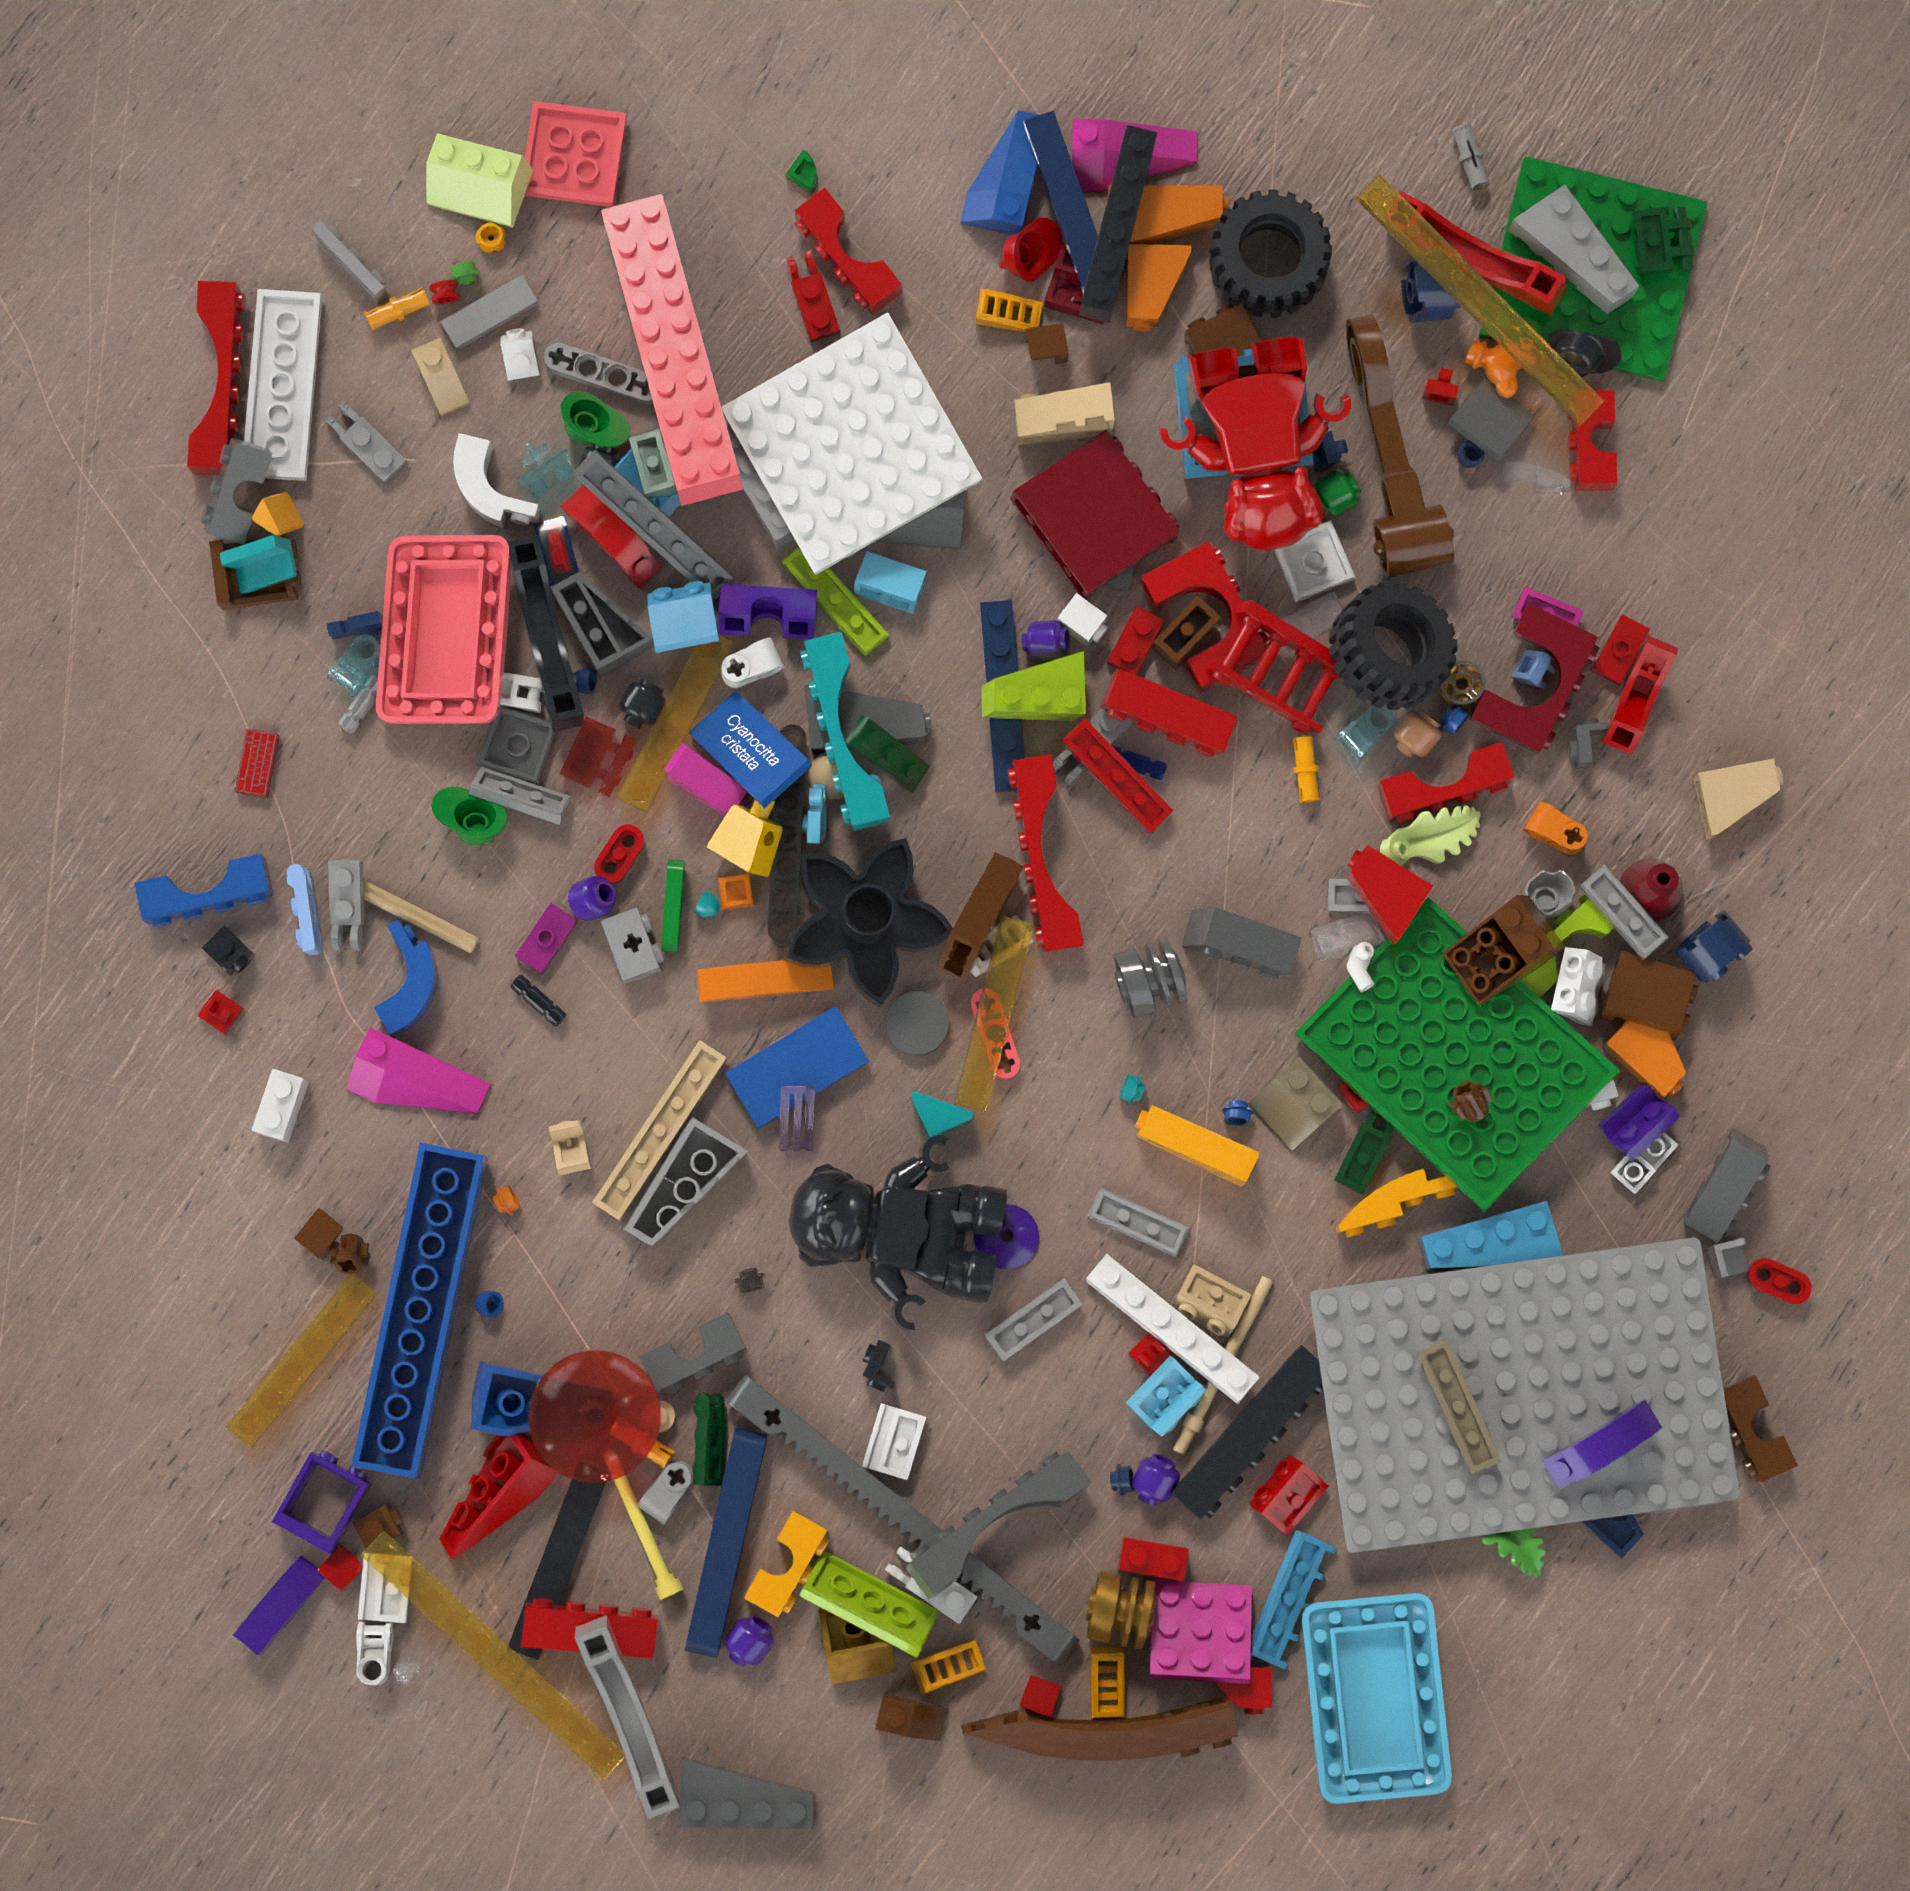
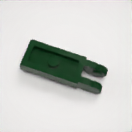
(1363, 1155)
(709, 1439)

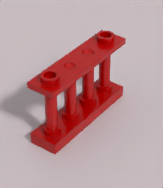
(1280, 635)

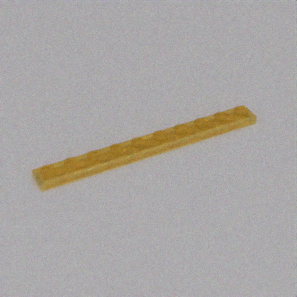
(1479, 299)
(493, 1655)

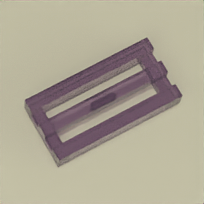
(797, 1144)

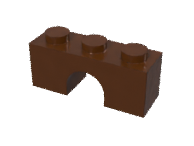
(1761, 1457)

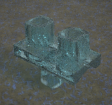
(532, 478)

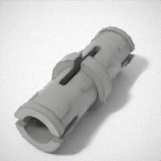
(1470, 156)

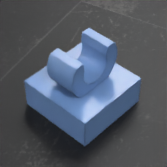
(1532, 668)

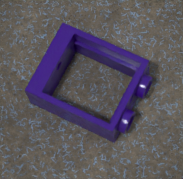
(307, 1532)

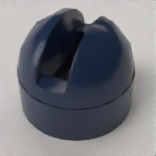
(1473, 453)
(586, 680)

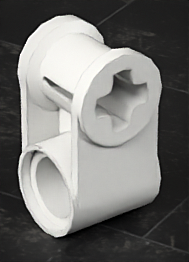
(756, 661)
(374, 1650)

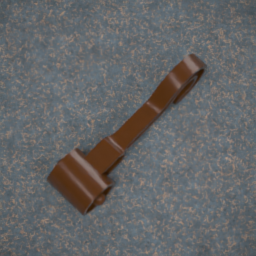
(1411, 534)

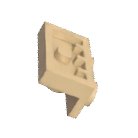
(1211, 1301)

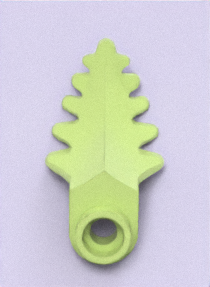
(1432, 837)

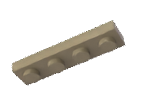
(1458, 1406)

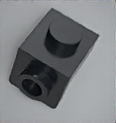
(875, 1358)

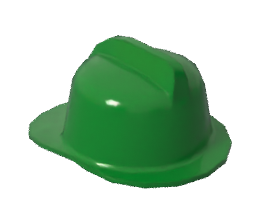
(592, 421)
(471, 817)

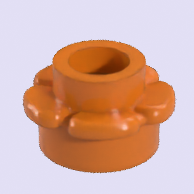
(506, 1200)

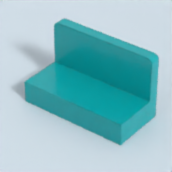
(261, 563)

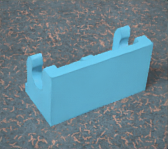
(889, 582)

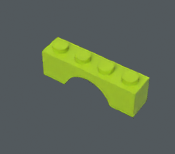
(1585, 920)

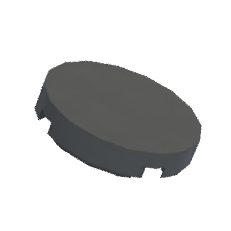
(917, 1023)

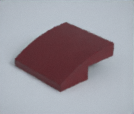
(1064, 288)

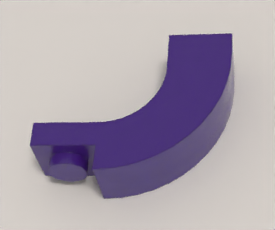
(1603, 1445)

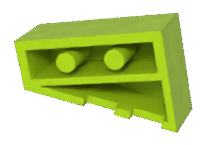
(1039, 692)

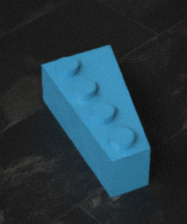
(1495, 1240)

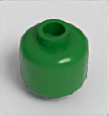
(1338, 491)

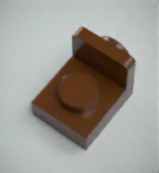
(376, 1522)

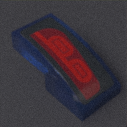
(557, 549)

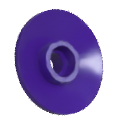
(1020, 1248)

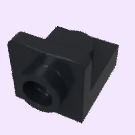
(228, 951)

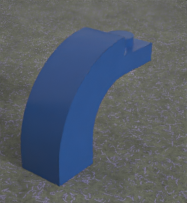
(419, 988)

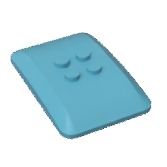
(1376, 1698)

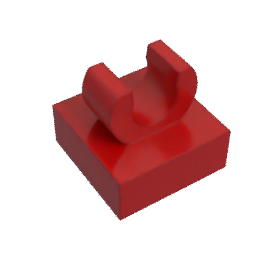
(1441, 389)
(220, 1012)
(1150, 1354)

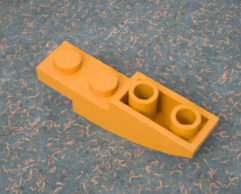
(1384, 1203)

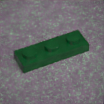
(887, 754)

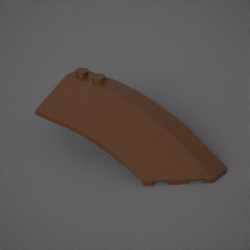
(1113, 1739)

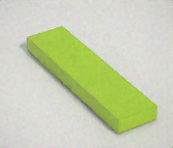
(838, 603)

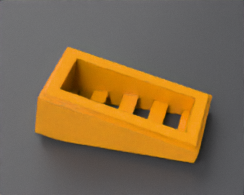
(1010, 300)
(1112, 1653)
(921, 1674)

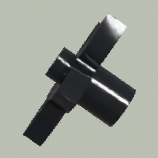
(865, 918)

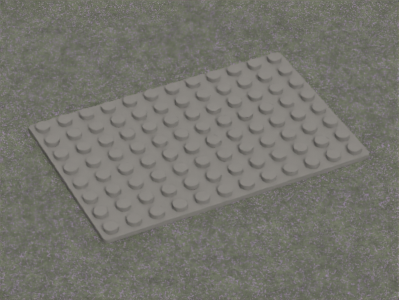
(1548, 1361)

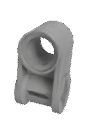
(664, 1495)

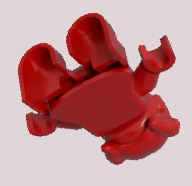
(1257, 437)

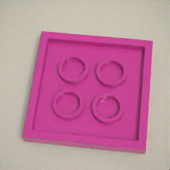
(1201, 1632)

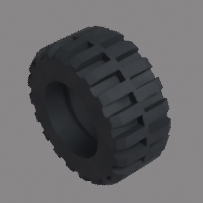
(1276, 214)
(1419, 625)

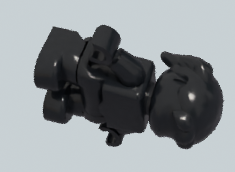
(902, 1229)

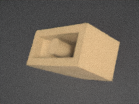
(440, 377)

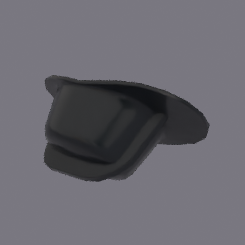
(1586, 351)

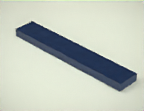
(1063, 191)

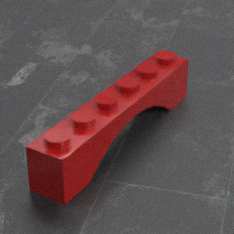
(1512, 274)
(219, 309)
(1057, 920)

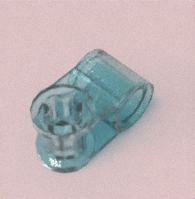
(355, 666)
(1364, 732)

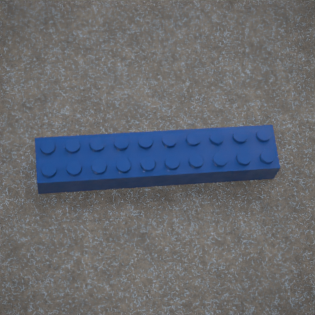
(420, 1311)

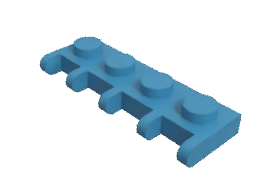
(1288, 1597)

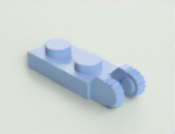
(305, 908)

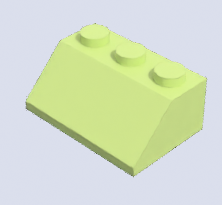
(476, 180)

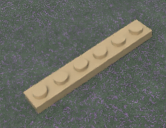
(659, 1130)

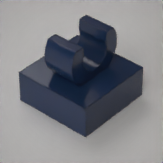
(1328, 452)

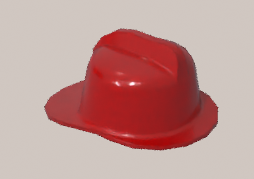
(1032, 249)

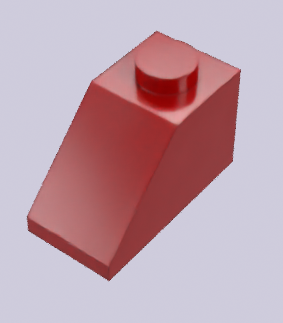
(1251, 1696)

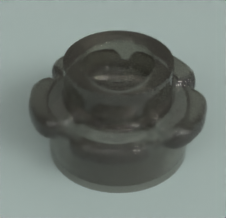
(750, 1280)

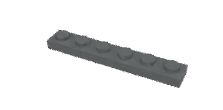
(651, 523)

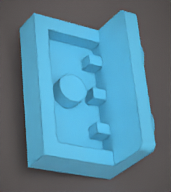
(1166, 1397)

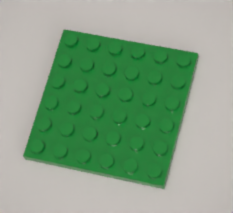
(1647, 321)

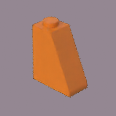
(1151, 282)
(1648, 1057)

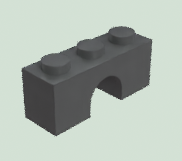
(240, 463)
(721, 1344)

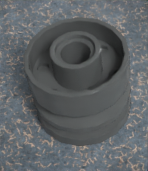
(1147, 978)

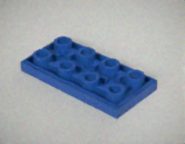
(809, 1056)

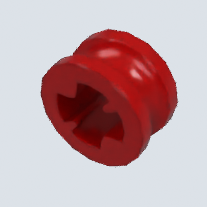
(444, 292)

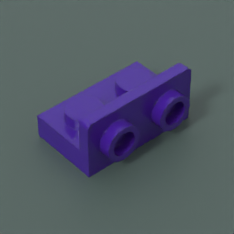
(1638, 1121)

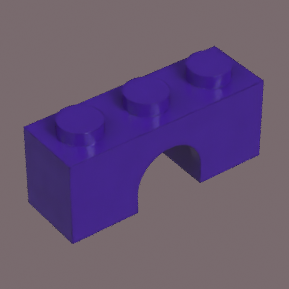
(744, 605)

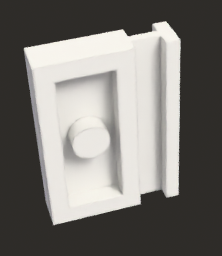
(894, 1441)
(380, 1598)

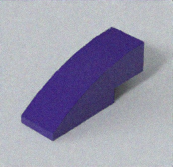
(279, 1606)

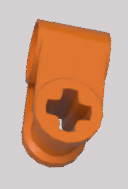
(1552, 828)

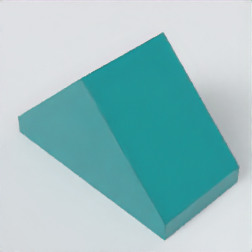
(939, 1116)

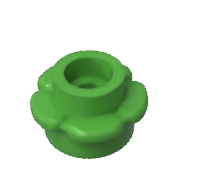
(464, 273)

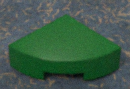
(803, 172)

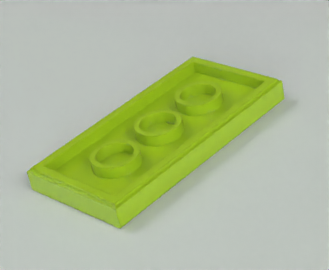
(870, 1603)

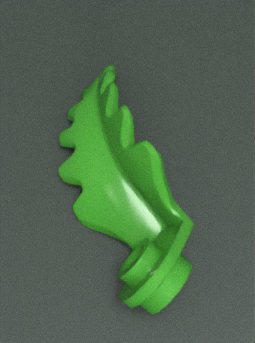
(1522, 1548)

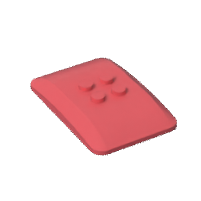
(444, 629)

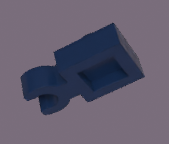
(358, 625)

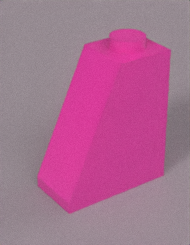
(705, 781)

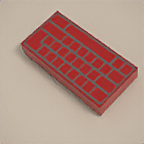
(257, 763)

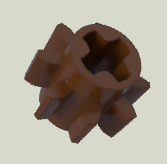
(1470, 1101)
(349, 1253)

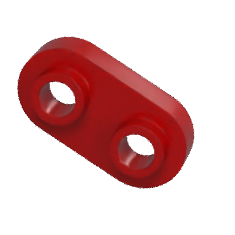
(618, 854)
(1778, 1280)

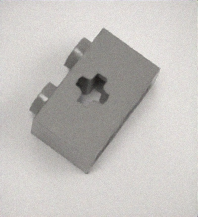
(619, 931)

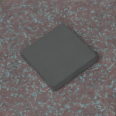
(1490, 420)
(517, 745)

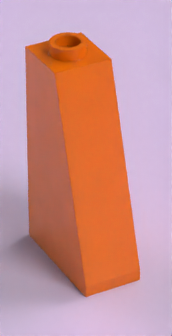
(1177, 211)

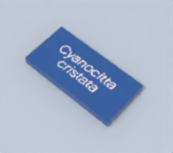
(750, 749)

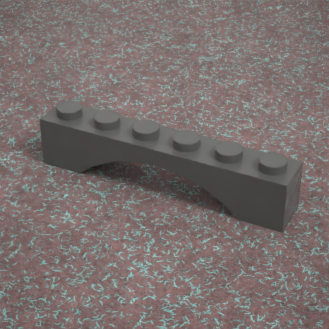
(1051, 1486)

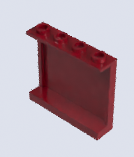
(1095, 514)

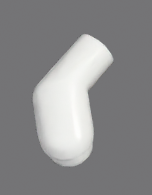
(1358, 964)

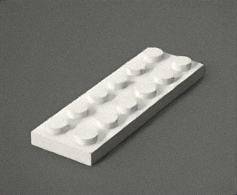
(283, 379)

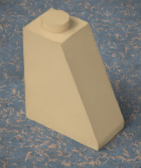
(1734, 792)

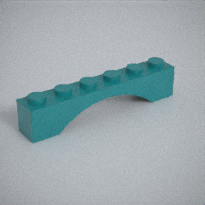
(863, 795)

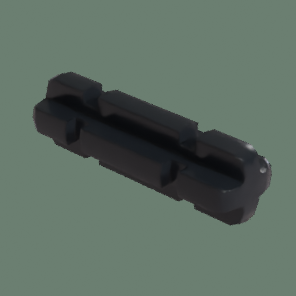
(538, 1000)

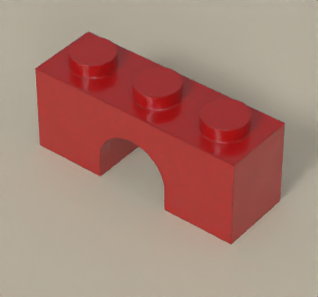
(1591, 467)

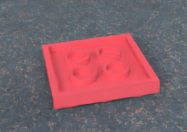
(574, 153)

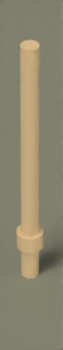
(1193, 1422)

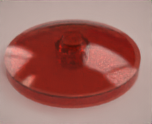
(594, 1416)

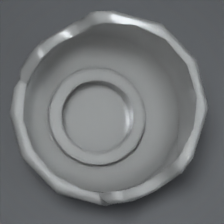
(1551, 892)

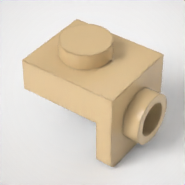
(569, 1147)

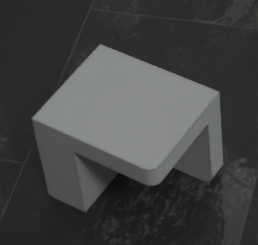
(1727, 1258)

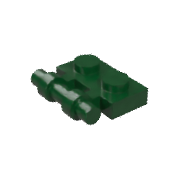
(1653, 240)

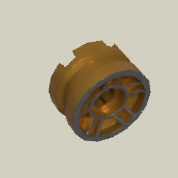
(1474, 686)

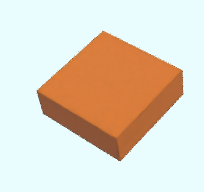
(736, 891)

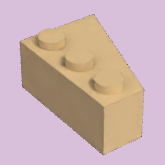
(1064, 414)

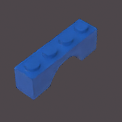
(244, 881)

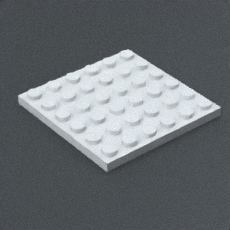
(851, 443)

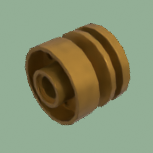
(1120, 1610)

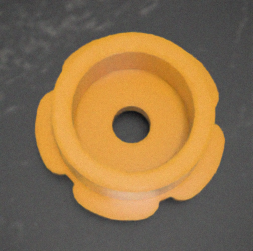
(487, 230)

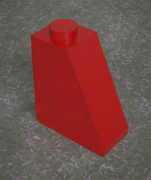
(1387, 890)

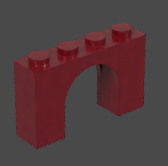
(1570, 650)

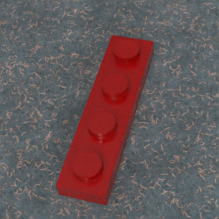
(1117, 775)

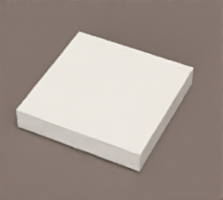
(1315, 563)

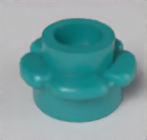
(1132, 1089)

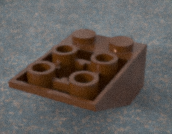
(1503, 949)

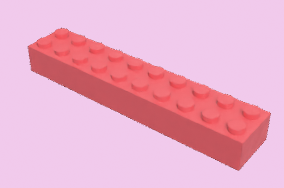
(672, 350)

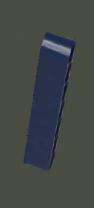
(726, 1543)

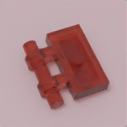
(588, 753)

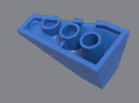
(1005, 183)
(502, 1399)

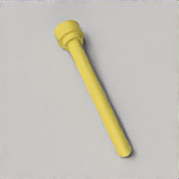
(666, 1584)

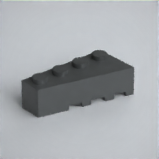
(739, 1800)

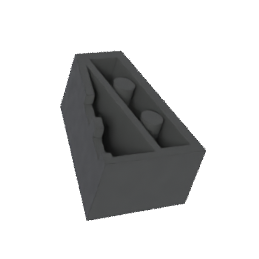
(1241, 941)

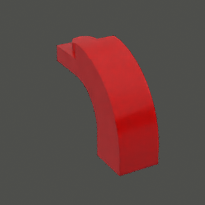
(611, 535)
(1639, 695)

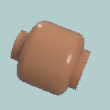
(1417, 734)

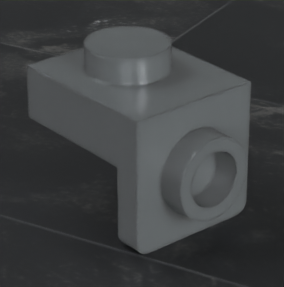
(1580, 746)

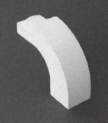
(470, 469)

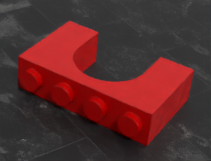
(1204, 572)

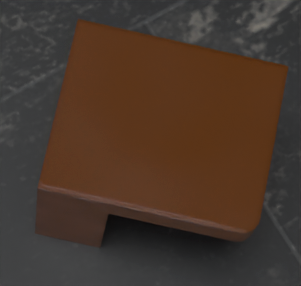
(1047, 343)
(319, 1233)

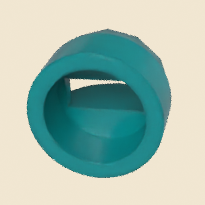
(708, 905)

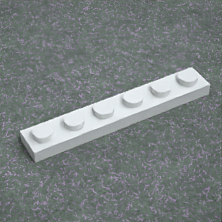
(1172, 1329)

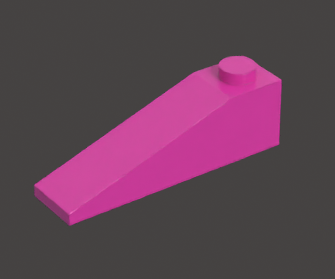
(1098, 145)
(403, 1075)

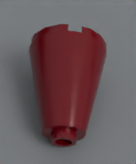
(1654, 887)

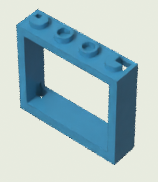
(1193, 470)

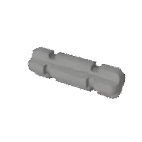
(360, 706)

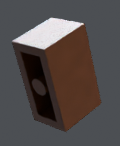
(1186, 632)

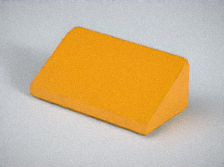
(278, 514)

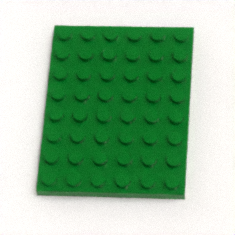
(1425, 1035)

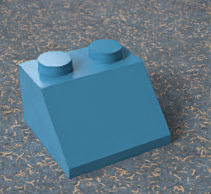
(683, 616)

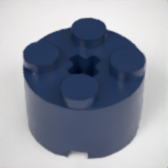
(1424, 295)
(1713, 947)

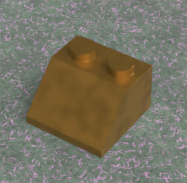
(853, 1651)

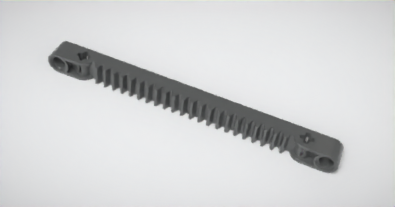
(754, 1402)

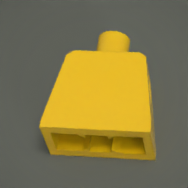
(748, 838)

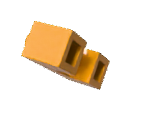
(775, 1592)

